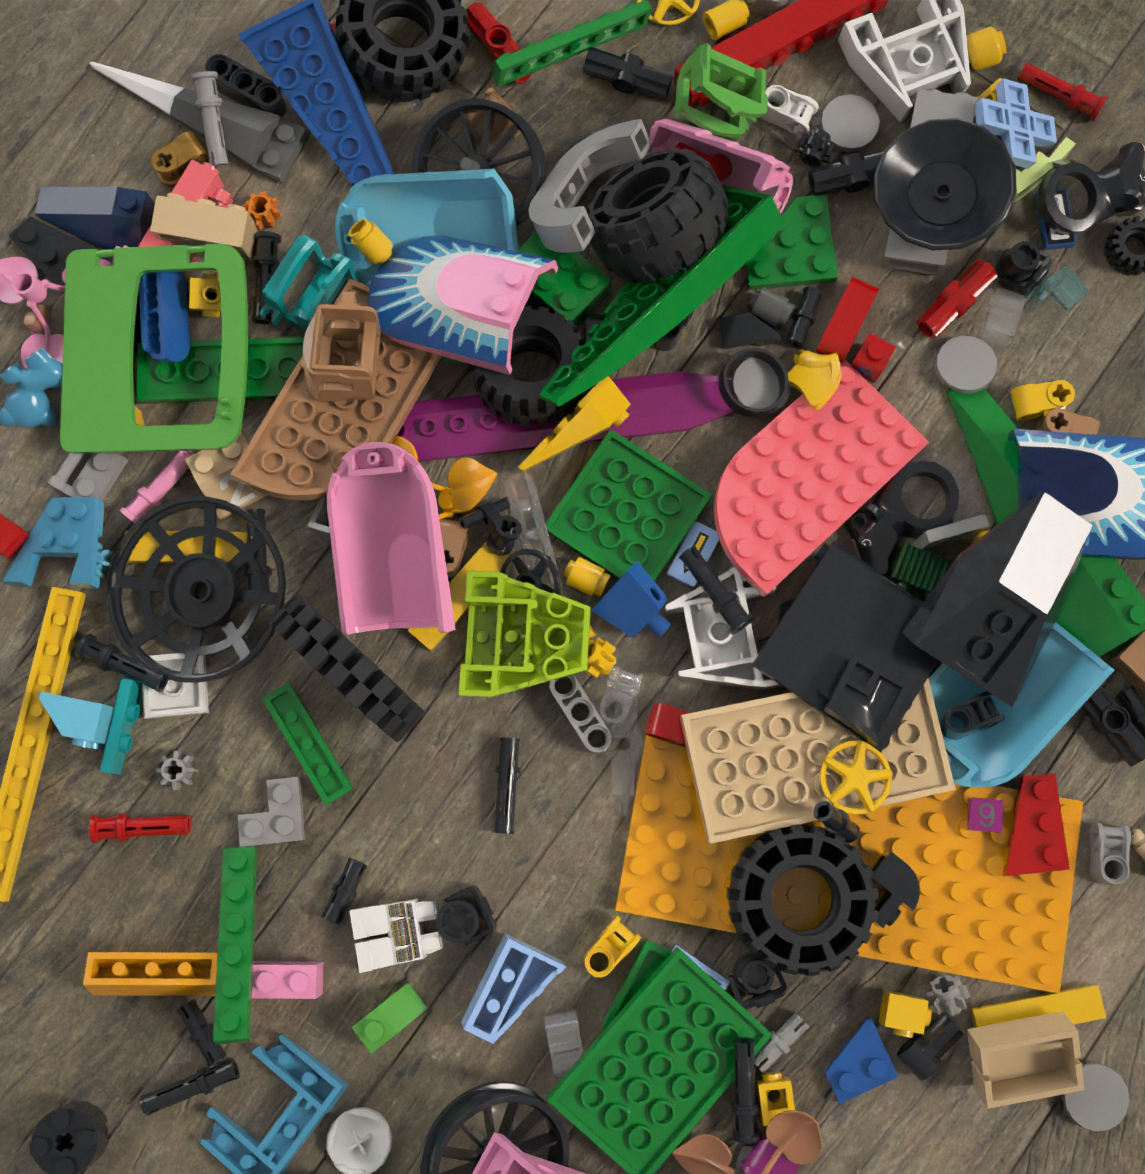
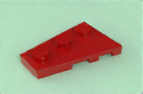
(1038, 828)

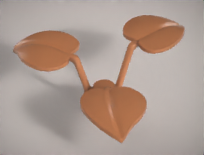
(791, 1131)

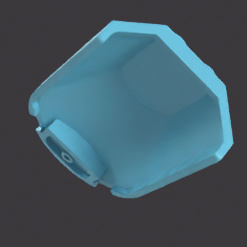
(418, 205)
(1052, 693)

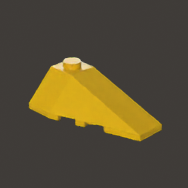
(592, 415)

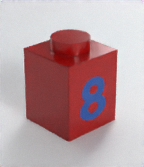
(873, 357)

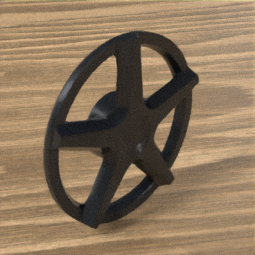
(534, 576)

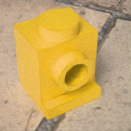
(785, 1101)

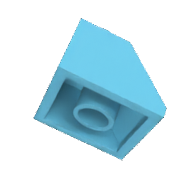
(79, 719)

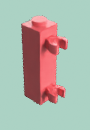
(196, 182)

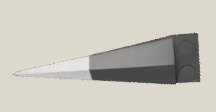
(250, 134)

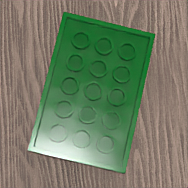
(657, 1066)

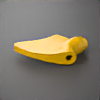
(815, 376)

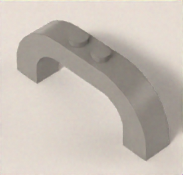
(553, 208)

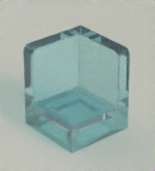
(1064, 287)

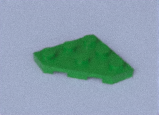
(800, 250)

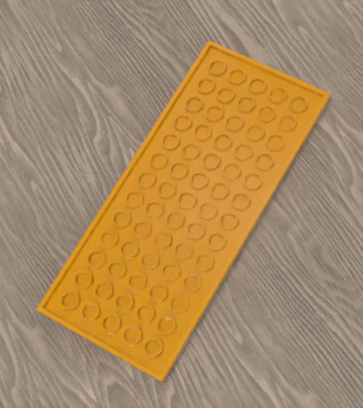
(966, 912)

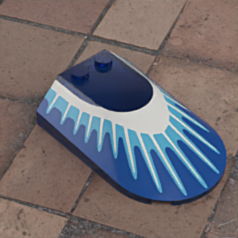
(1092, 477)

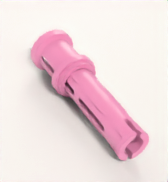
(150, 497)

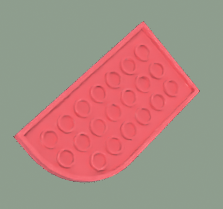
(808, 478)

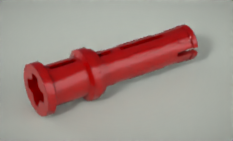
(1074, 96)
(125, 827)

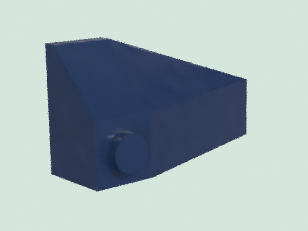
(98, 214)

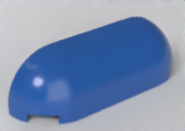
(164, 316)

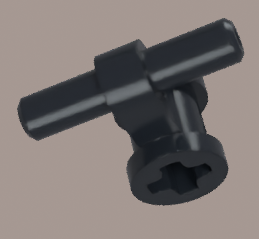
(496, 525)

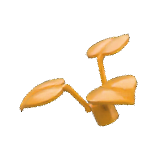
(467, 480)

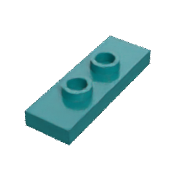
(124, 715)

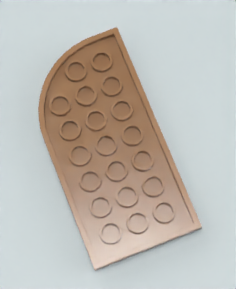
(307, 438)

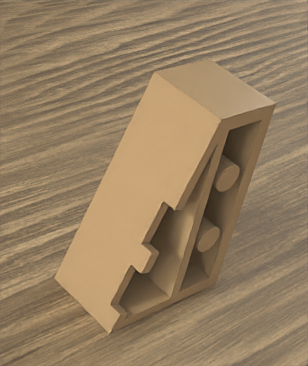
(203, 224)

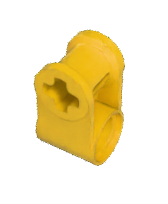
(1037, 400)
(611, 946)

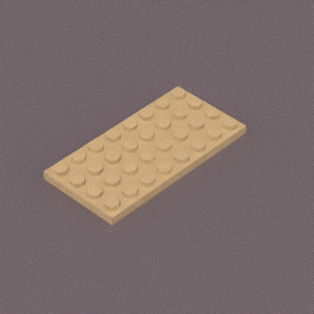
(764, 757)

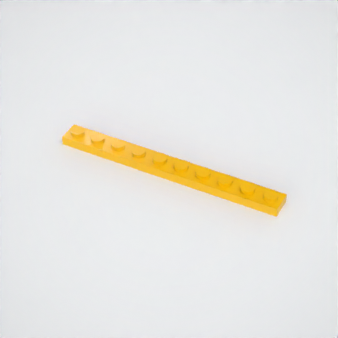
(35, 728)

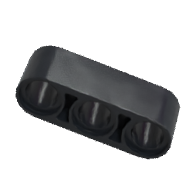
(238, 76)

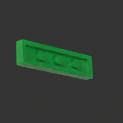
(308, 744)

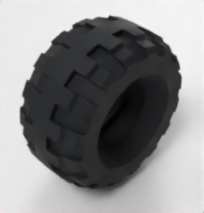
(657, 215)

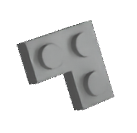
(282, 822)

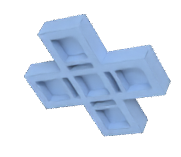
(1015, 122)

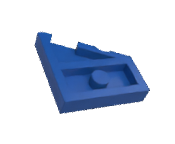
(860, 1065)

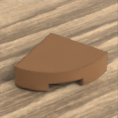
(32, 322)

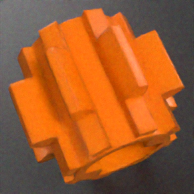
(261, 202)

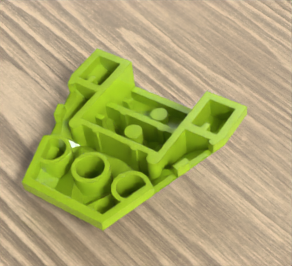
(519, 636)

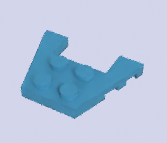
(64, 530)

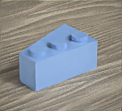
(508, 986)

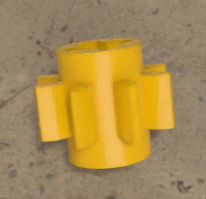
(600, 657)

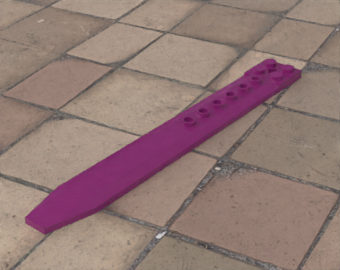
(657, 401)

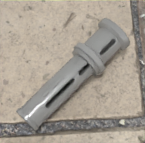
(209, 104)

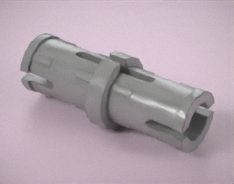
(780, 1042)

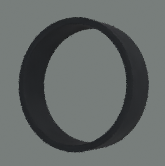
(770, 359)

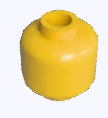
(985, 48)

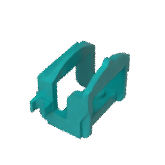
(322, 290)

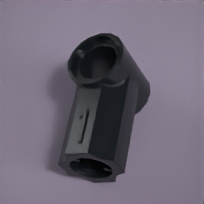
(924, 1050)

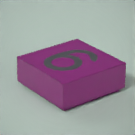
(984, 815)

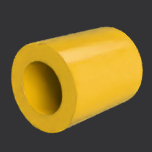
(725, 18)

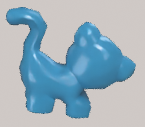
(28, 403)

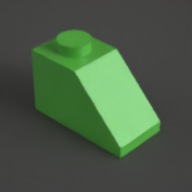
(389, 1018)

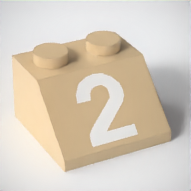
(213, 475)

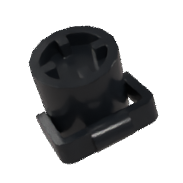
(461, 918)

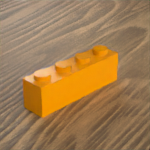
(151, 974)

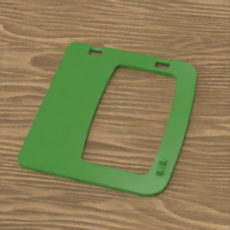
(100, 343)

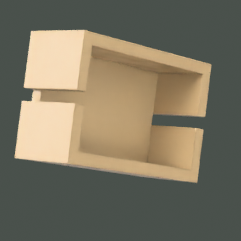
(1025, 1059)

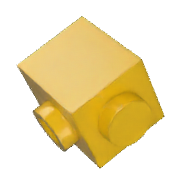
(904, 1013)

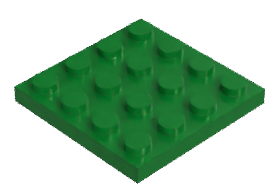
(627, 509)

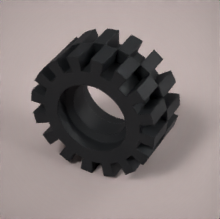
(1118, 249)

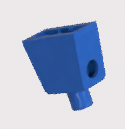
(634, 603)

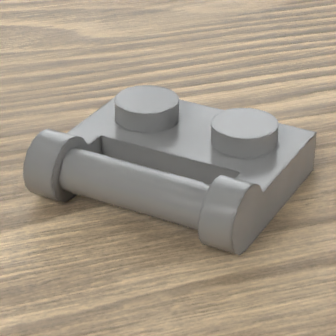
(94, 479)

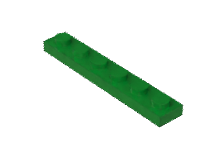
(570, 43)
(235, 946)

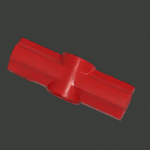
(488, 31)
(956, 299)

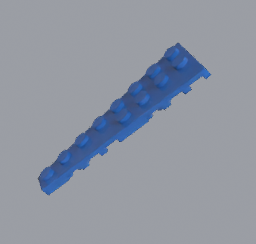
(315, 78)

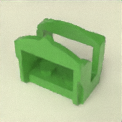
(726, 83)

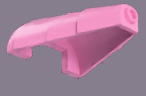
(750, 168)

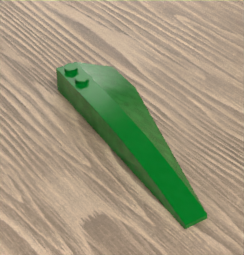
(651, 309)
(1101, 600)

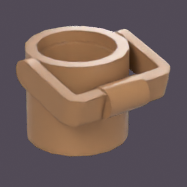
(501, 123)

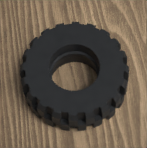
(397, 70)
(850, 909)

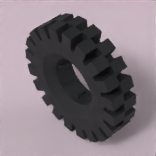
(346, 667)

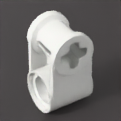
(789, 109)

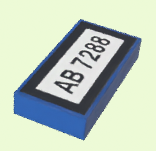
(1050, 238)

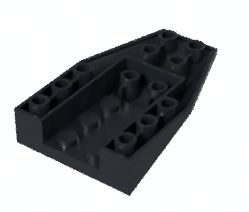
(1003, 597)

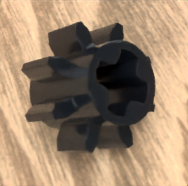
(815, 147)

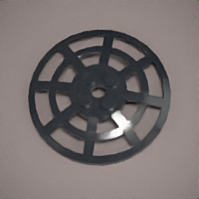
(181, 586)

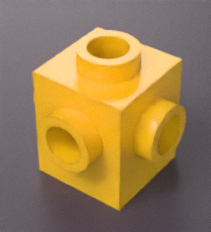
(198, 299)

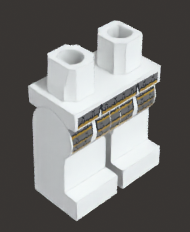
(405, 933)

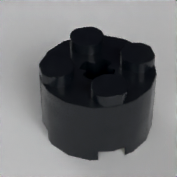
(52, 1145)

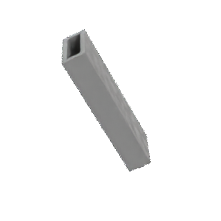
(928, 105)

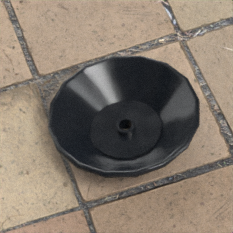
(951, 158)

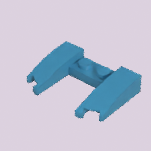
(317, 1093)

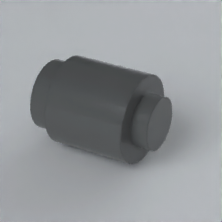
(771, 307)

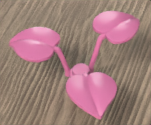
(21, 282)

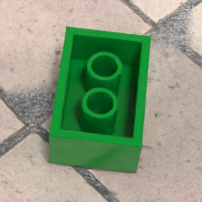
(574, 288)

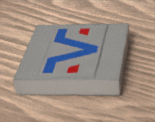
(951, 533)

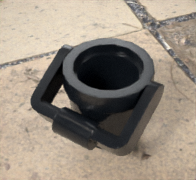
(1018, 267)
(755, 978)

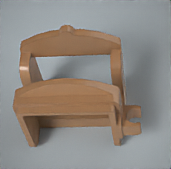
(318, 346)

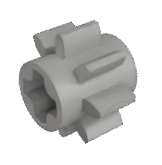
(170, 763)
(948, 995)

